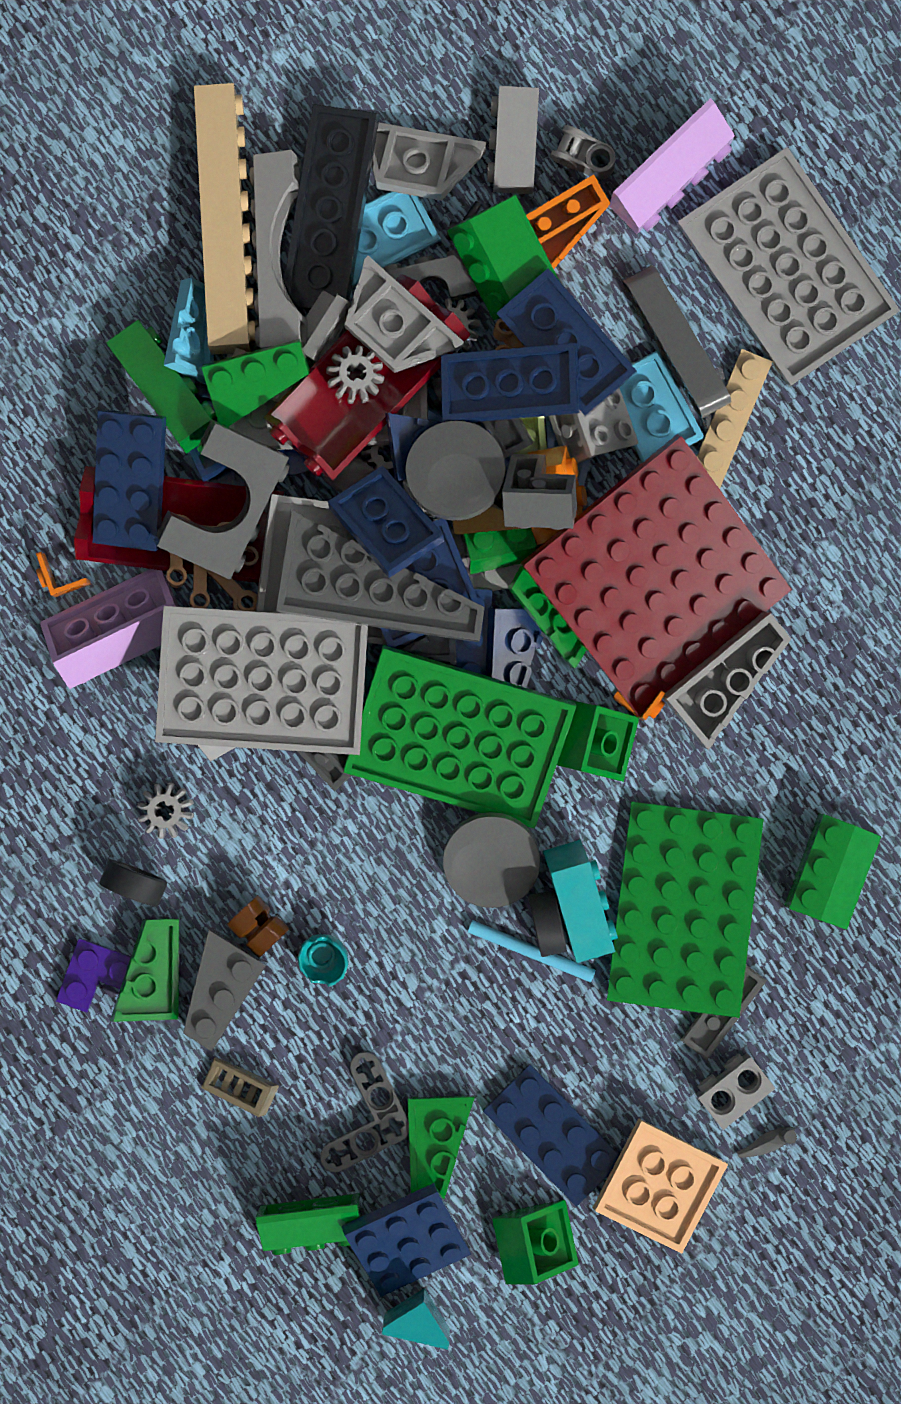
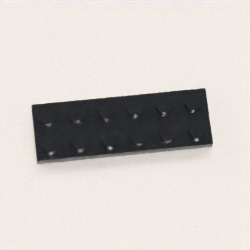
(330, 203)

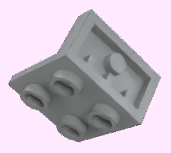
(600, 432)

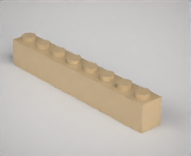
(223, 218)

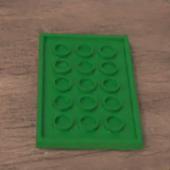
(460, 736)
(685, 909)

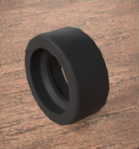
(133, 883)
(547, 923)

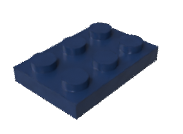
(386, 521)

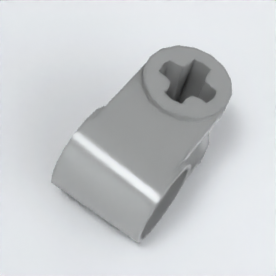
(582, 152)

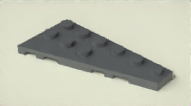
(340, 582)

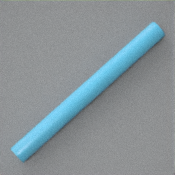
(530, 951)

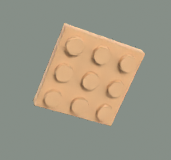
(660, 1186)

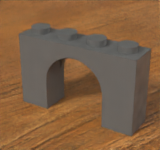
(222, 547)

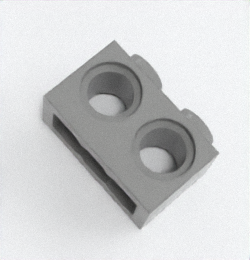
(739, 1097)

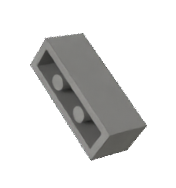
(514, 140)

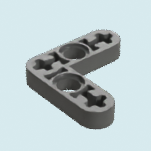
(380, 1113)

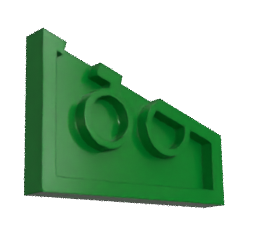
(252, 378)
(546, 618)
(152, 975)
(435, 1138)

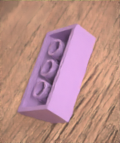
(672, 168)
(108, 627)

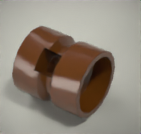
(258, 926)

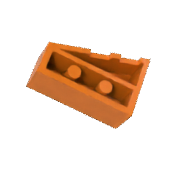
(567, 218)

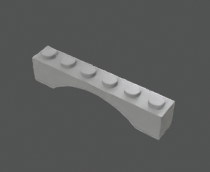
(276, 190)

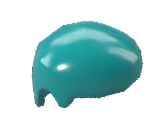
(318, 950)

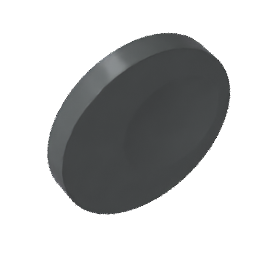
(455, 470)
(491, 860)

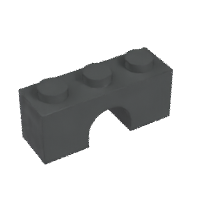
(446, 270)

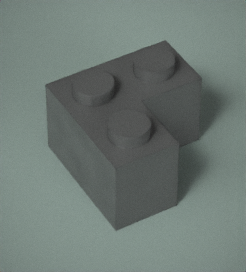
(537, 498)

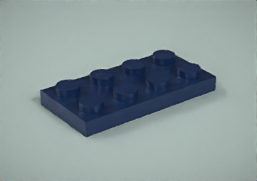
(551, 316)
(510, 383)
(128, 479)
(552, 1134)

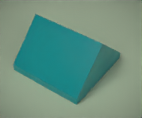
(417, 1321)

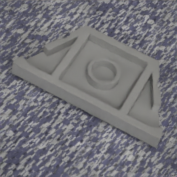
(422, 161)
(395, 322)

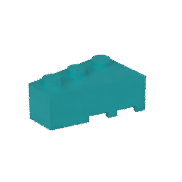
(580, 901)

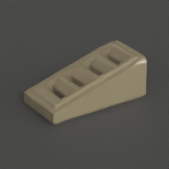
(265, 1099)

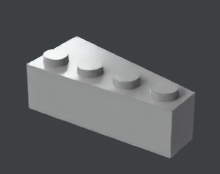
(720, 684)

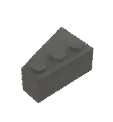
(220, 988)

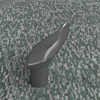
(769, 1142)

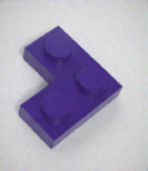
(88, 967)

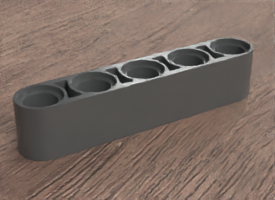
(677, 341)

